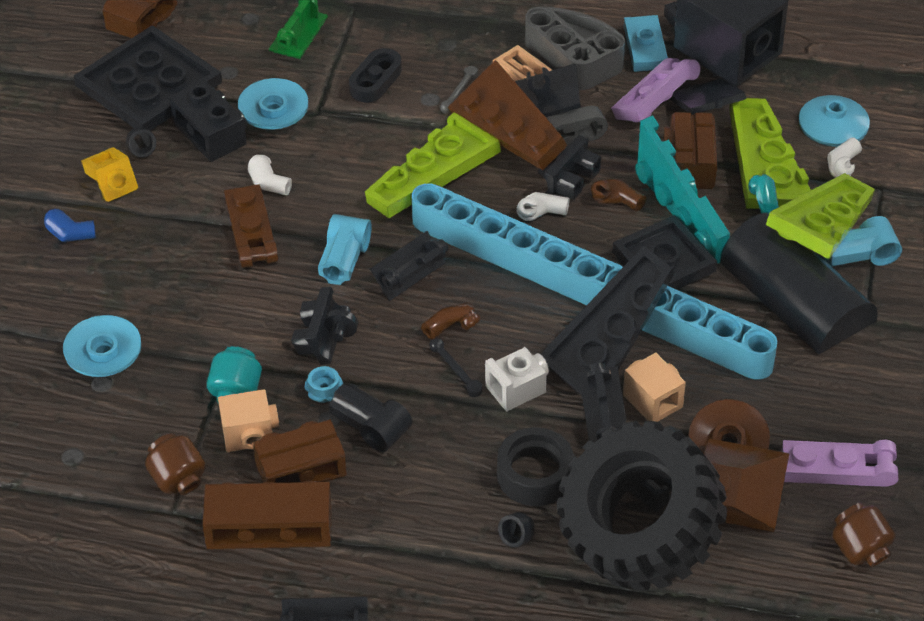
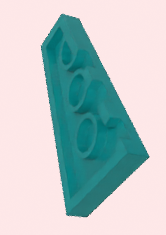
(678, 189)

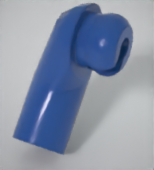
(66, 229)

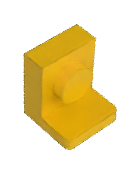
(112, 173)

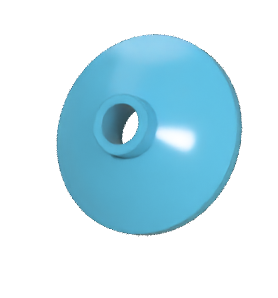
(273, 103)
(833, 120)
(102, 346)

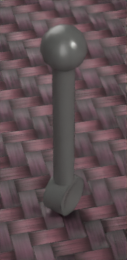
(470, 73)

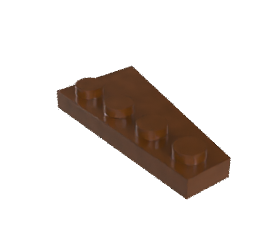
(509, 115)

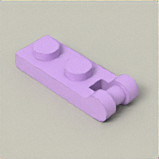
(655, 89)
(841, 463)

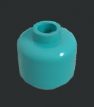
(233, 372)

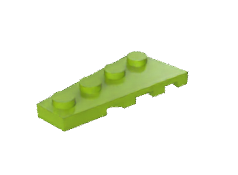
(764, 151)
(441, 160)
(823, 214)

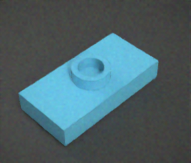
(644, 42)

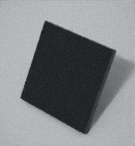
(553, 90)

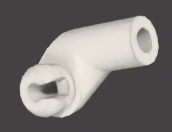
(840, 157)
(262, 174)
(539, 204)

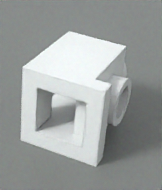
(516, 378)

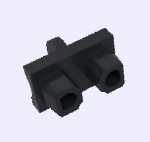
(564, 169)
(326, 325)

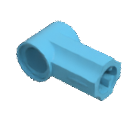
(345, 241)
(871, 241)

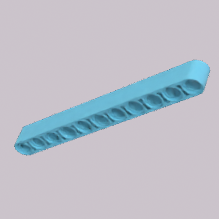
(582, 275)

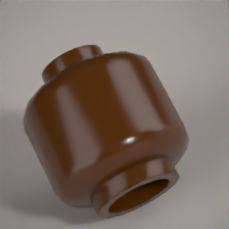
(175, 464)
(863, 535)

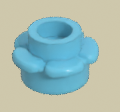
(322, 384)

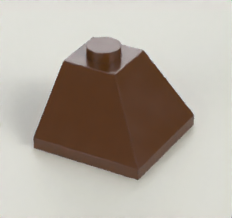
(751, 482)

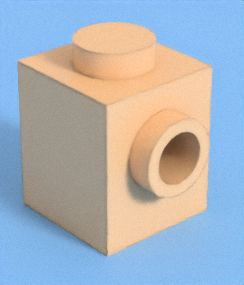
(654, 387)
(246, 419)

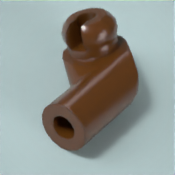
(617, 191)
(448, 316)

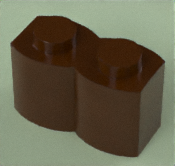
(135, 16)

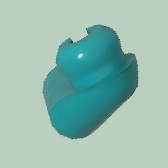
(765, 192)

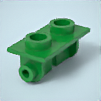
(299, 30)

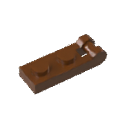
(250, 225)

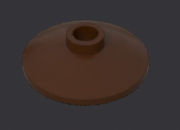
(730, 420)

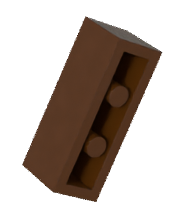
(267, 515)

